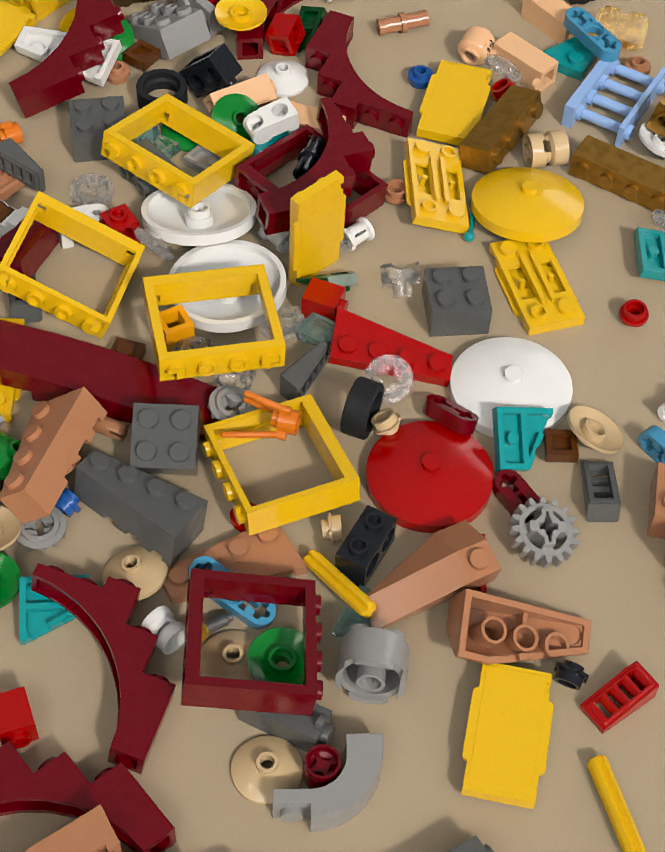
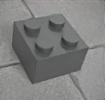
(89, 121)
(456, 301)
(165, 438)

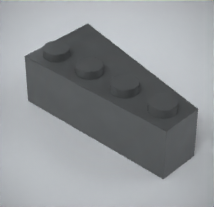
(141, 504)

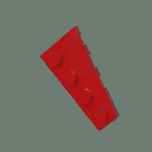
(359, 341)

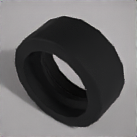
(160, 79)
(360, 406)

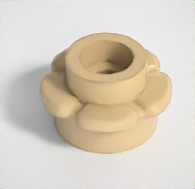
(385, 422)
(332, 528)

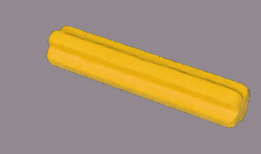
(340, 584)
(615, 805)

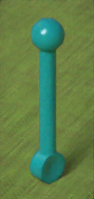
(469, 235)

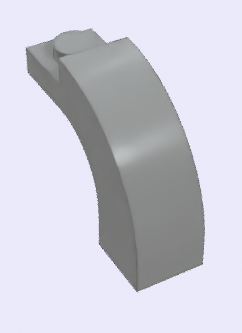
(344, 796)

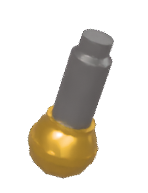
(214, 624)

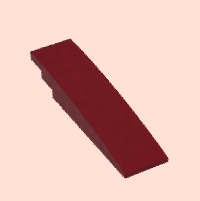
(59, 364)

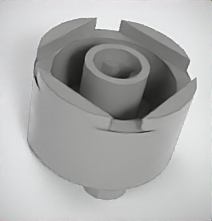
(373, 663)

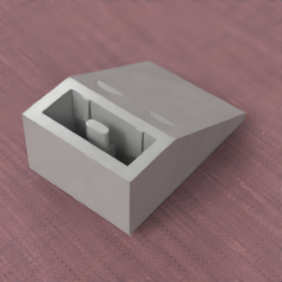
(170, 28)

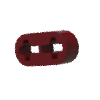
(450, 414)
(513, 498)

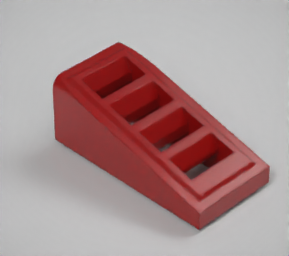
(635, 681)

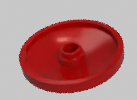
(429, 476)

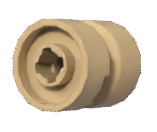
(544, 149)

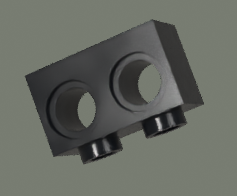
(211, 71)
(366, 545)

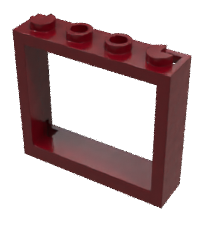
(252, 172)
(251, 694)

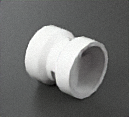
(169, 631)

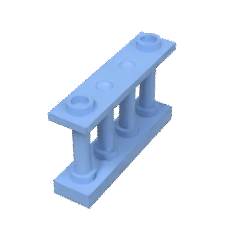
(598, 80)

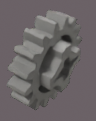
(543, 532)

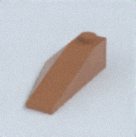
(434, 573)

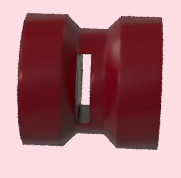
(321, 759)

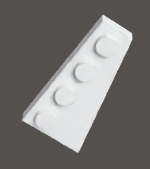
(41, 42)

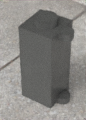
(298, 730)

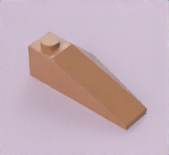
(508, 631)

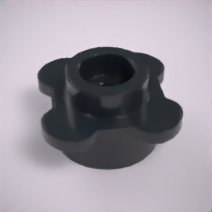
(570, 674)

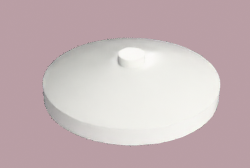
(212, 221)
(231, 313)
(510, 375)

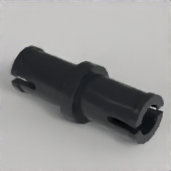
(309, 156)

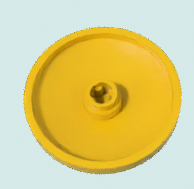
(527, 204)

